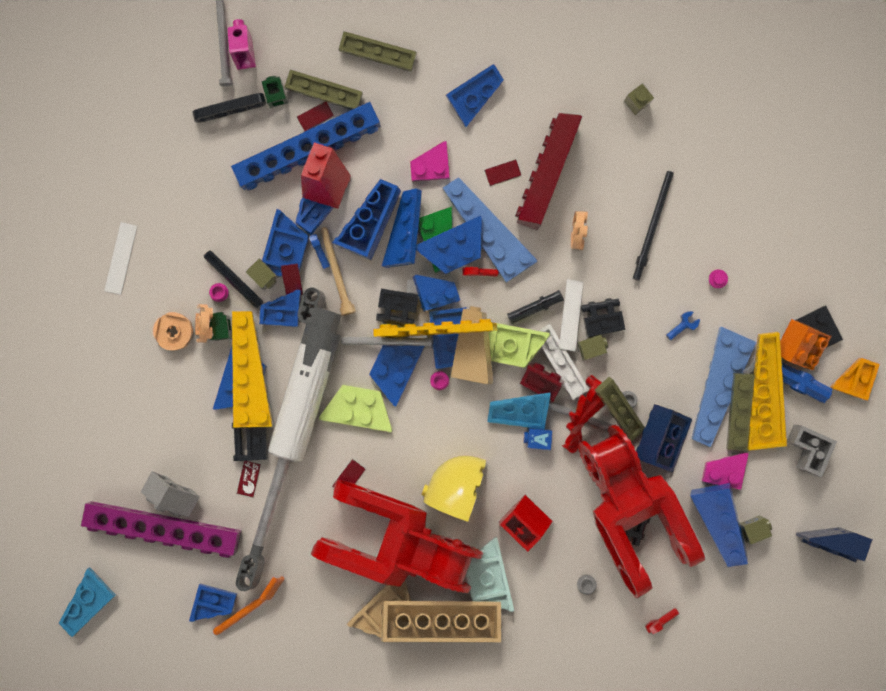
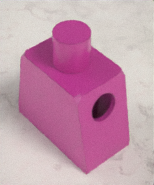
(241, 45)

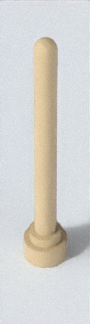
(346, 306)

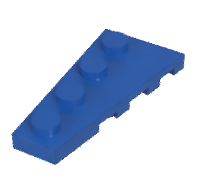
(403, 237)

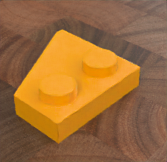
(857, 379)

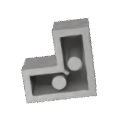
(816, 449)
(169, 496)

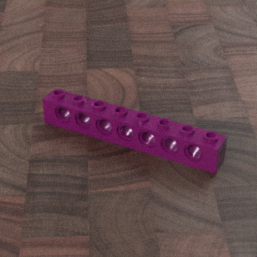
(92, 520)

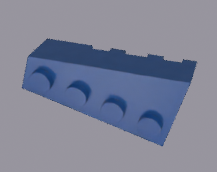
(370, 220)
(721, 519)

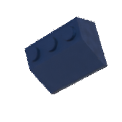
(663, 437)

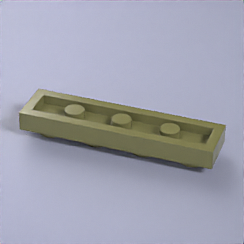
(377, 51)
(323, 90)
(619, 408)
(740, 411)

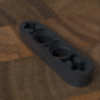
(229, 107)

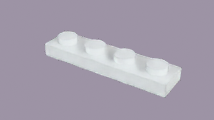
(563, 364)

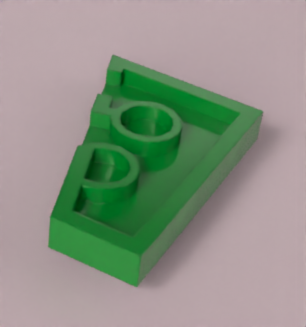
(435, 224)

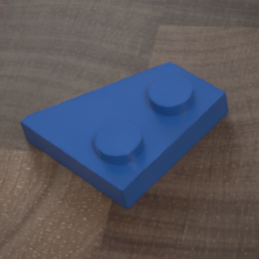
(311, 215)
(435, 292)
(281, 311)
(212, 602)

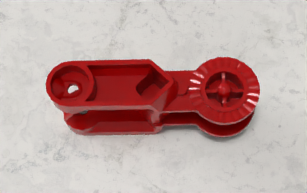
(629, 501)
(406, 546)

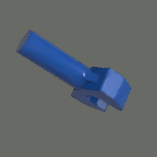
(319, 250)
(683, 325)

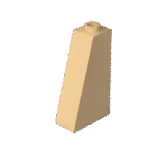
(472, 352)

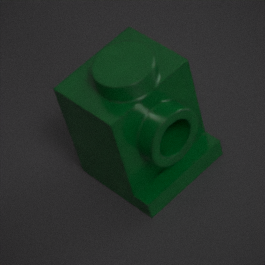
(269, 85)
(220, 327)

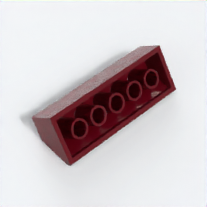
(548, 171)

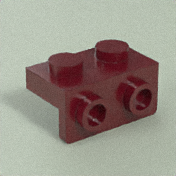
(542, 381)

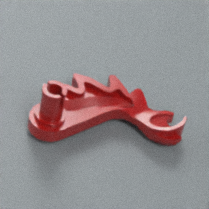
(586, 408)

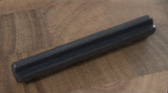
(233, 279)

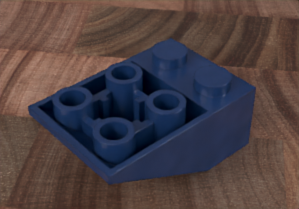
(838, 542)

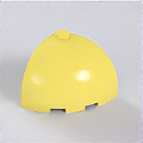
(454, 486)

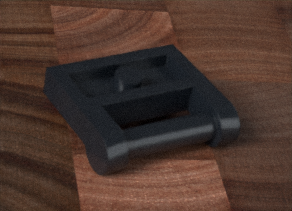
(256, 444)

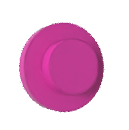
(718, 278)
(219, 292)
(439, 380)

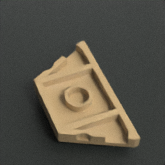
(370, 616)

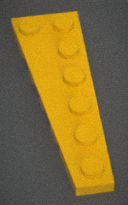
(465, 326)
(249, 387)
(767, 410)

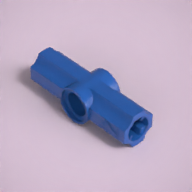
(805, 383)

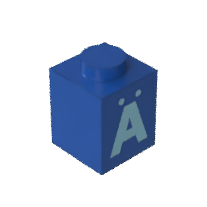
(538, 438)

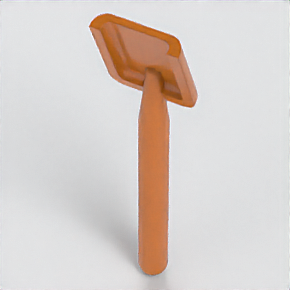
(267, 594)

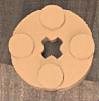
(579, 230)
(202, 323)
(164, 338)

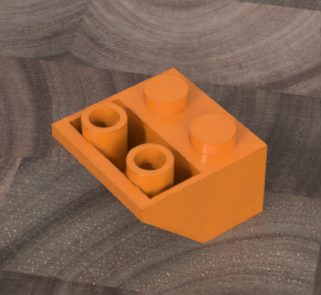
(803, 344)

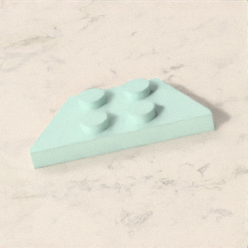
(489, 578)

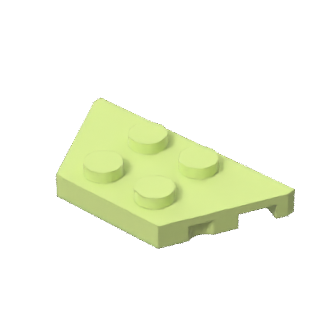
(515, 344)
(358, 408)

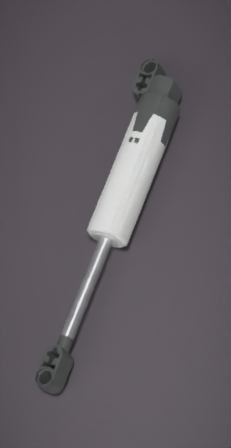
(296, 415)

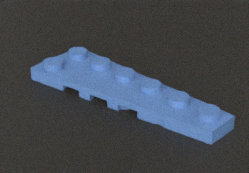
(497, 241)
(729, 357)

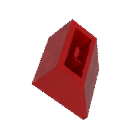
(525, 522)

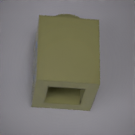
(638, 99)
(262, 274)
(592, 347)
(756, 529)

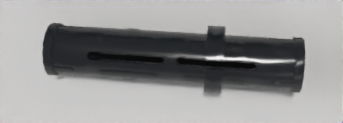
(542, 303)

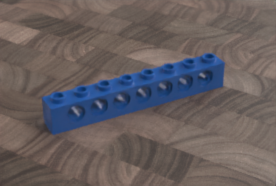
(295, 144)

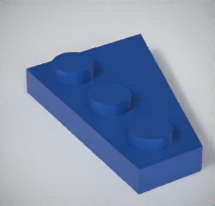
(474, 93)

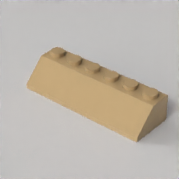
(441, 621)

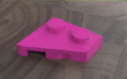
(431, 164)
(726, 470)

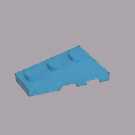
(520, 411)
(88, 600)

